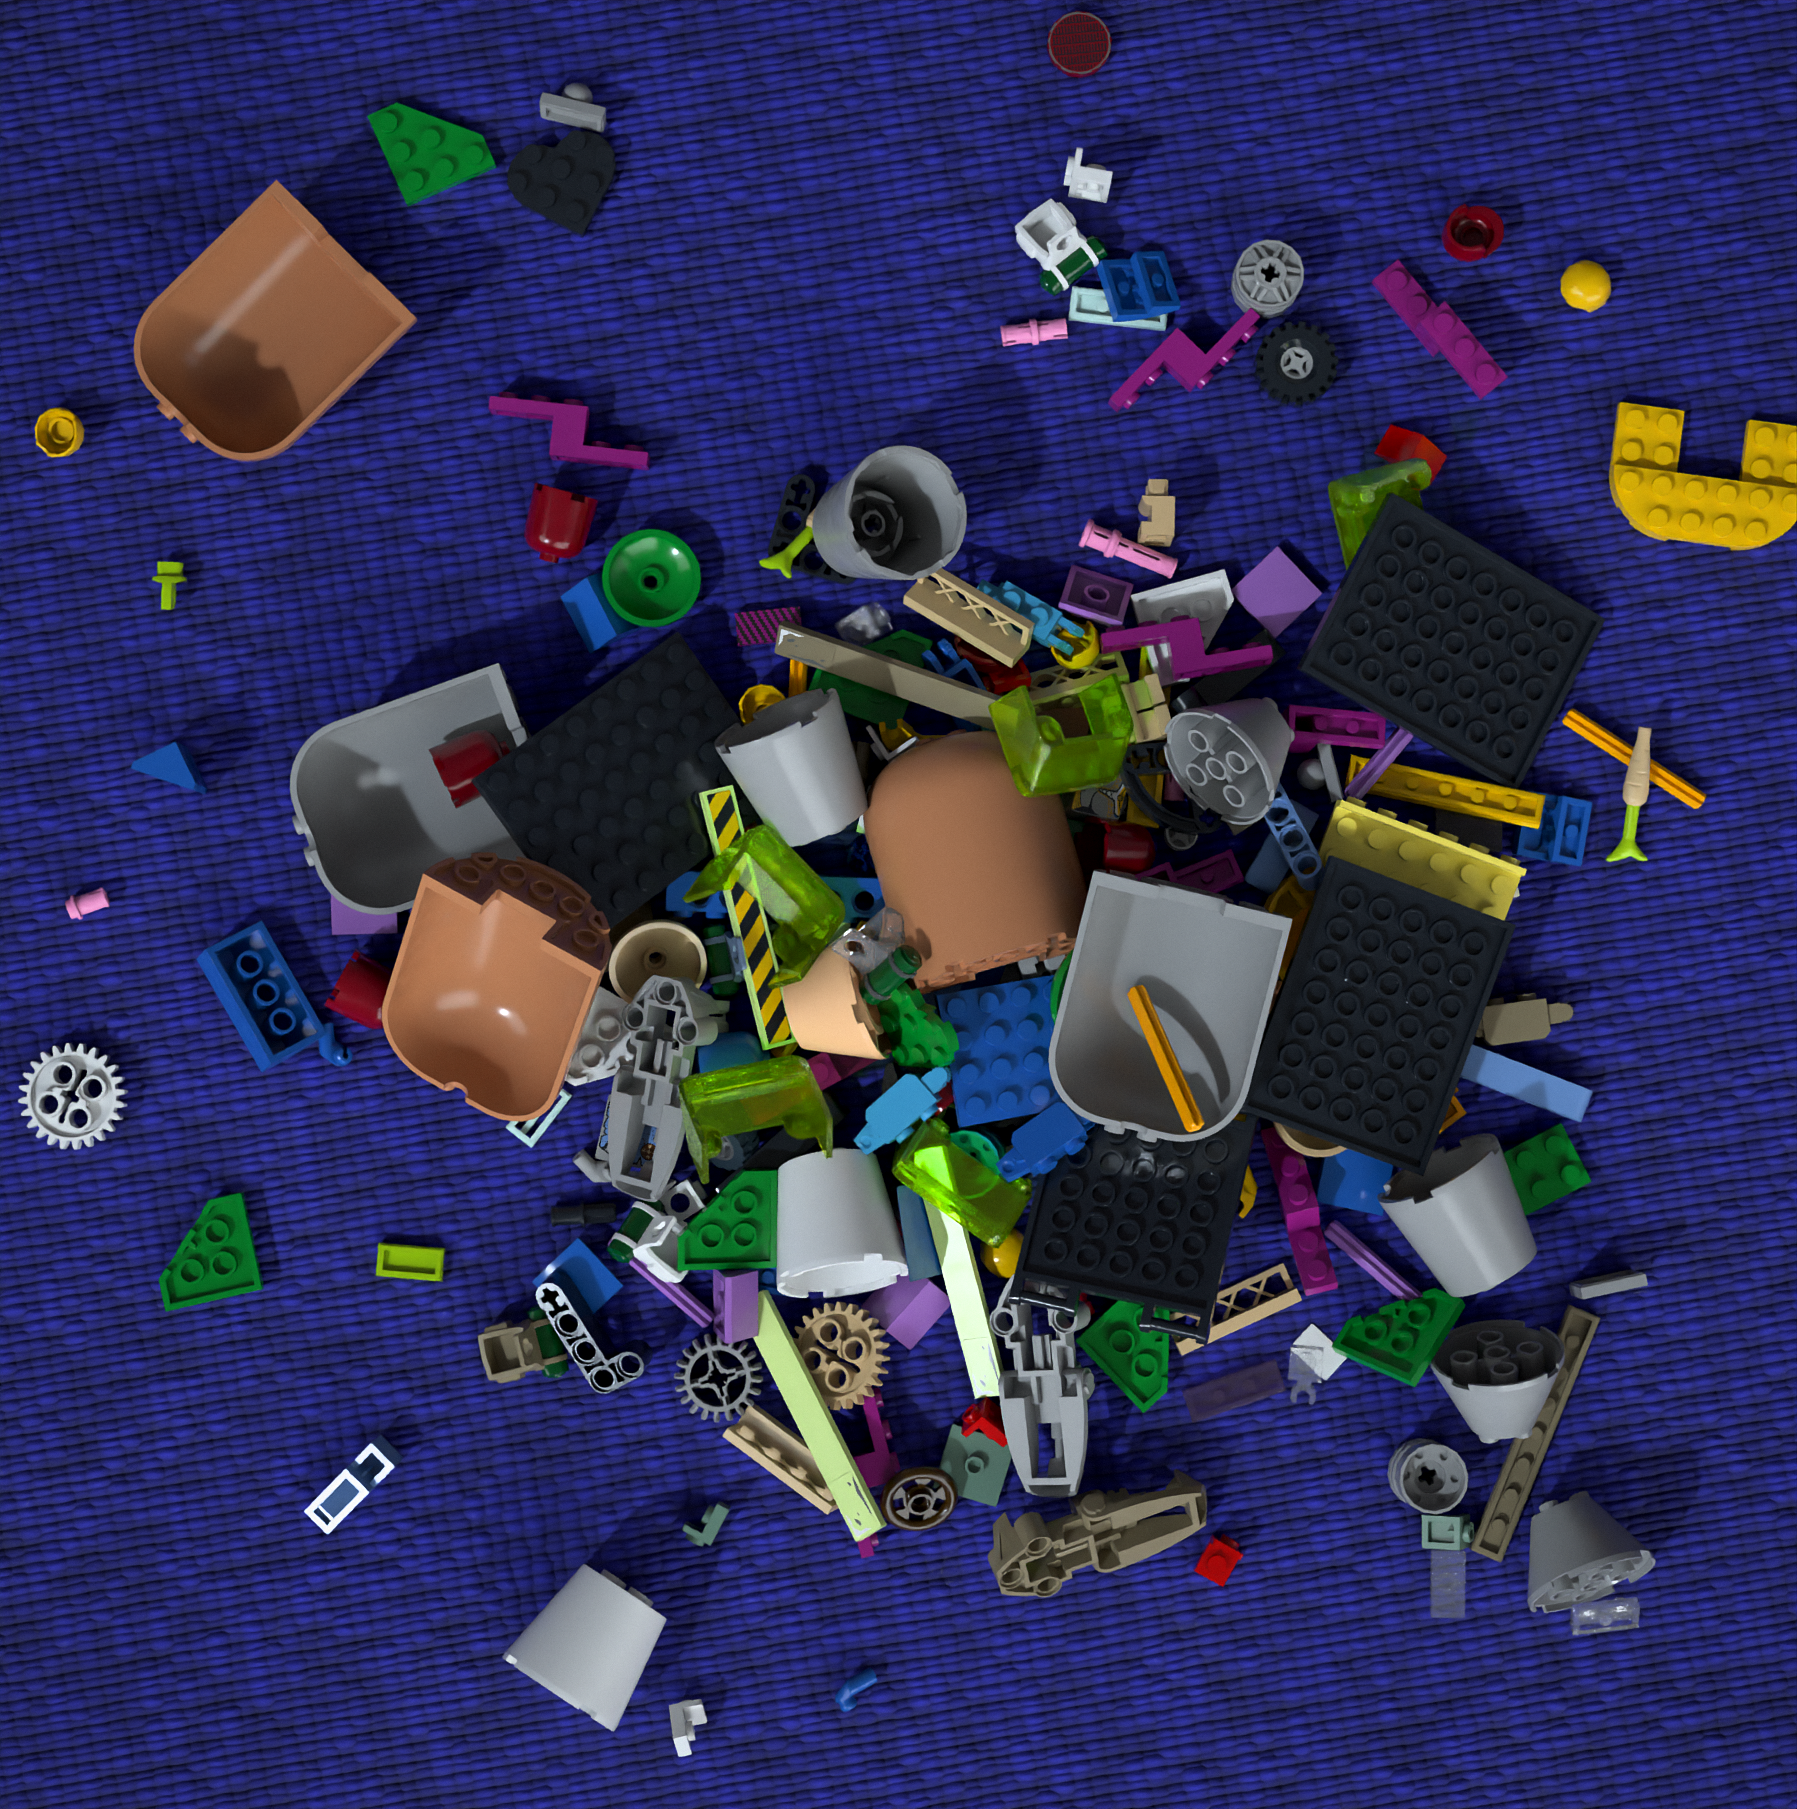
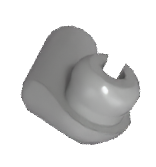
(595, 1170)

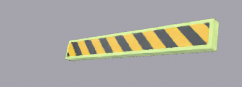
(749, 923)

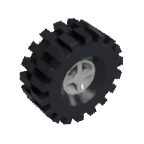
(1309, 355)

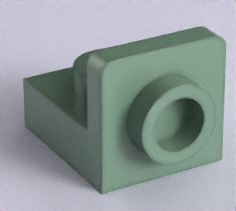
(712, 1520)
(1447, 1531)

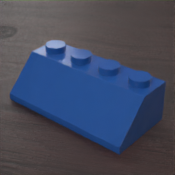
(261, 996)

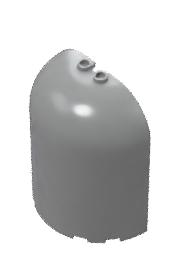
(376, 798)
(1209, 980)

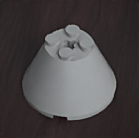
(1230, 756)
(1499, 1375)
(1580, 1554)

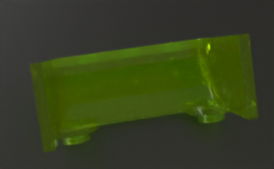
(1046, 761)
(786, 889)
(750, 1100)
(959, 1182)

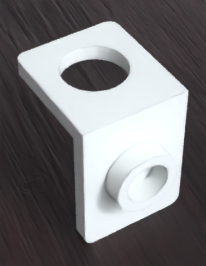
(883, 752)
(693, 1191)

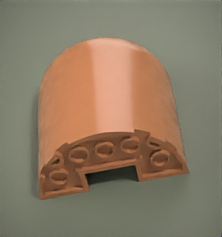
(264, 331)
(972, 860)
(496, 981)

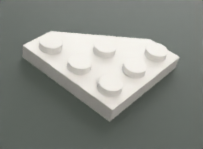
(1201, 597)
(604, 1041)

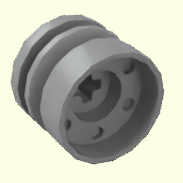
(1249, 282)
(1445, 1480)

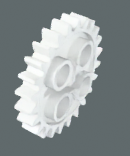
(46, 1082)

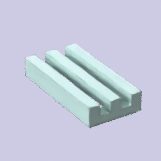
(521, 1134)

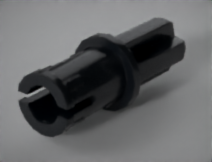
(583, 1214)

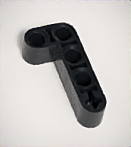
(1224, 686)
(589, 1330)

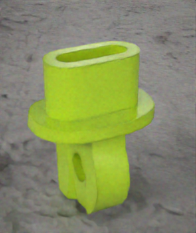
(169, 574)

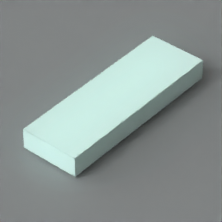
(1091, 306)

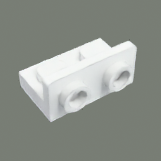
(1087, 182)

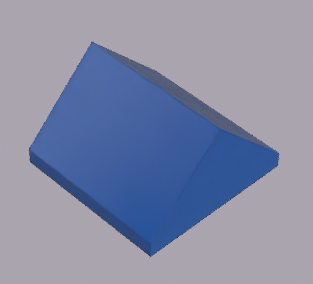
(594, 616)
(172, 765)

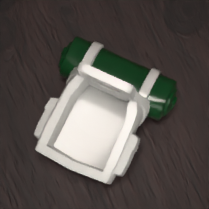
(1058, 245)
(650, 1238)

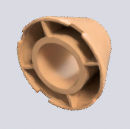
(830, 1012)

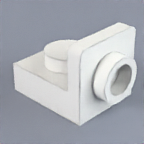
(683, 1718)

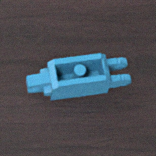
(1046, 618)
(901, 1107)

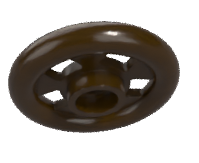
(919, 1498)

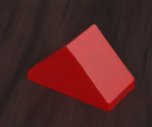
(1403, 444)

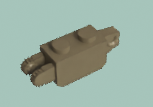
(1520, 1020)

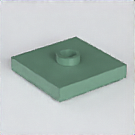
(975, 1465)

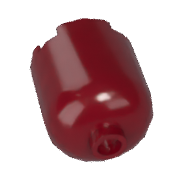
(558, 522)
(464, 759)
(1114, 846)
(361, 990)

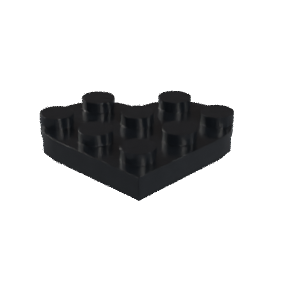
(564, 181)

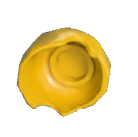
(1586, 285)
(59, 432)
(1085, 648)
(756, 699)
(1003, 1260)

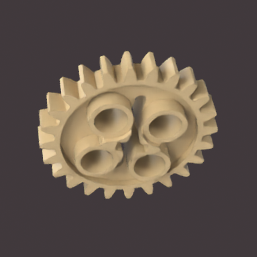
(852, 1330)

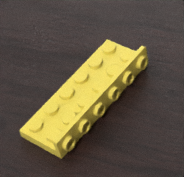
(1420, 857)

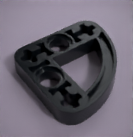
(1153, 809)

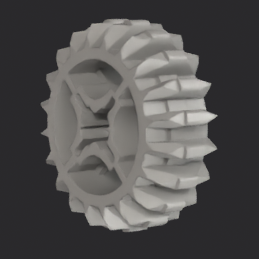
(692, 1384)

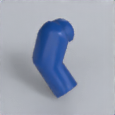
(333, 1050)
(853, 1686)

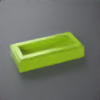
(410, 1261)

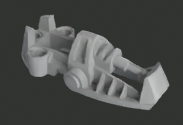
(651, 1088)
(1044, 1389)

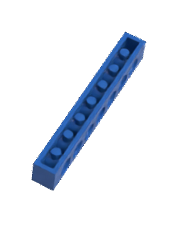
(715, 906)

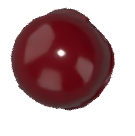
(1472, 233)

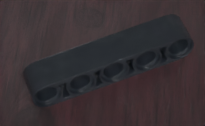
(784, 1147)

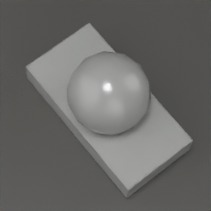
(574, 108)
(1316, 773)

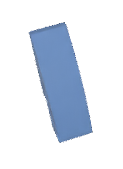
(354, 1484)

